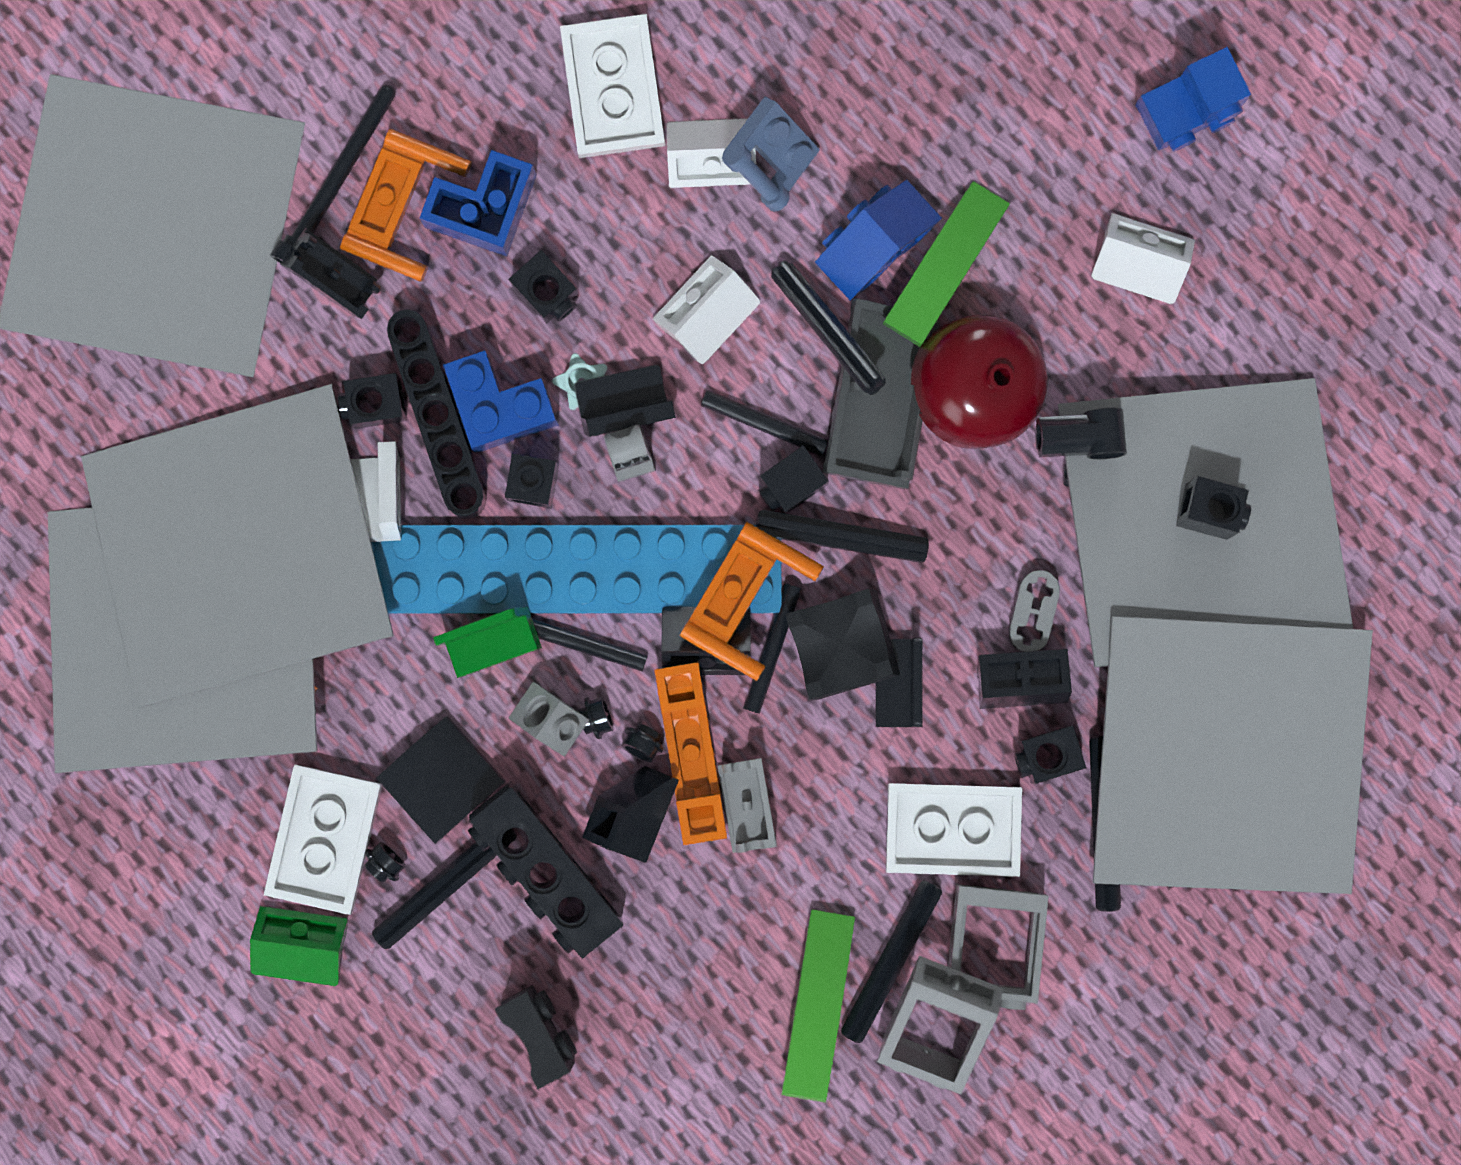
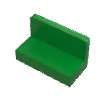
(490, 641)
(297, 945)

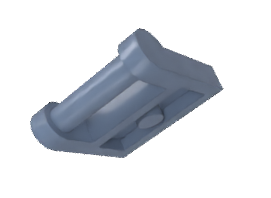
(779, 143)

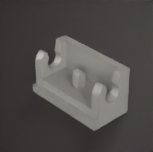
(747, 805)

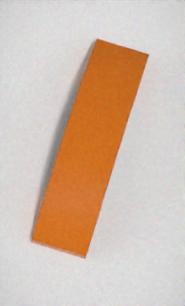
(691, 753)

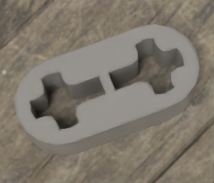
(1023, 609)

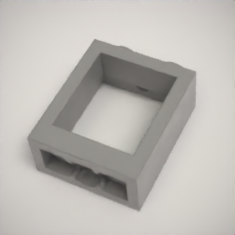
(1031, 902)
(971, 1000)

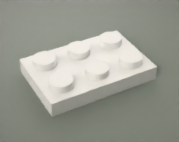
(612, 86)
(953, 829)
(323, 839)

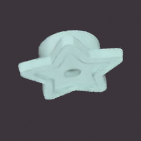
(577, 370)

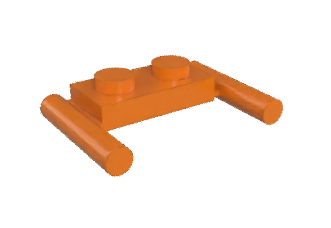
(388, 198)
(734, 591)

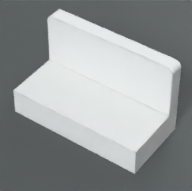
(697, 153)
(1143, 259)
(707, 309)
(380, 492)

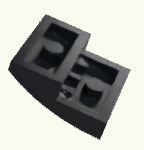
(441, 779)

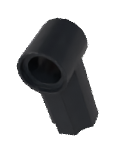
(1095, 434)

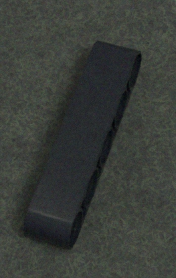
(425, 396)

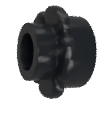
(598, 721)
(642, 742)
(382, 865)

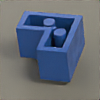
(1202, 97)
(485, 215)
(876, 237)
(495, 415)

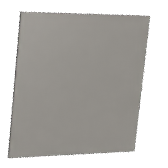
(151, 225)
(1128, 507)
(236, 546)
(94, 693)
(1231, 755)

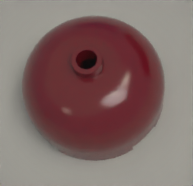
(979, 381)

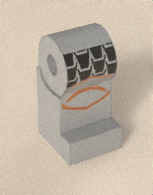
(629, 453)

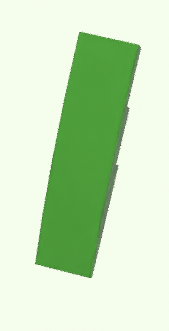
(946, 264)
(818, 1006)

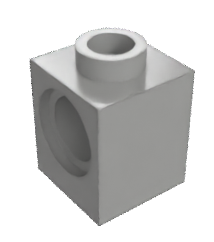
(548, 719)

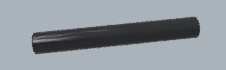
(764, 422)
(590, 645)
(772, 649)

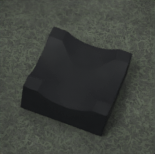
(843, 644)
(530, 1018)

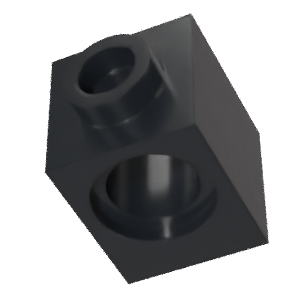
(542, 269)
(392, 407)
(531, 481)
(791, 481)
(1196, 515)
(1069, 752)

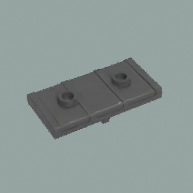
(878, 433)

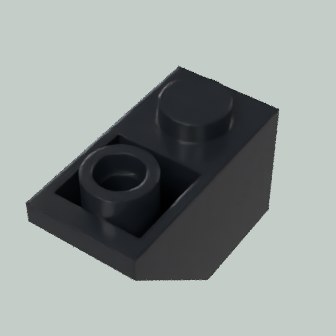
(631, 813)

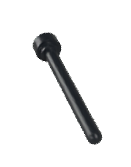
(340, 170)

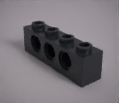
(511, 810)

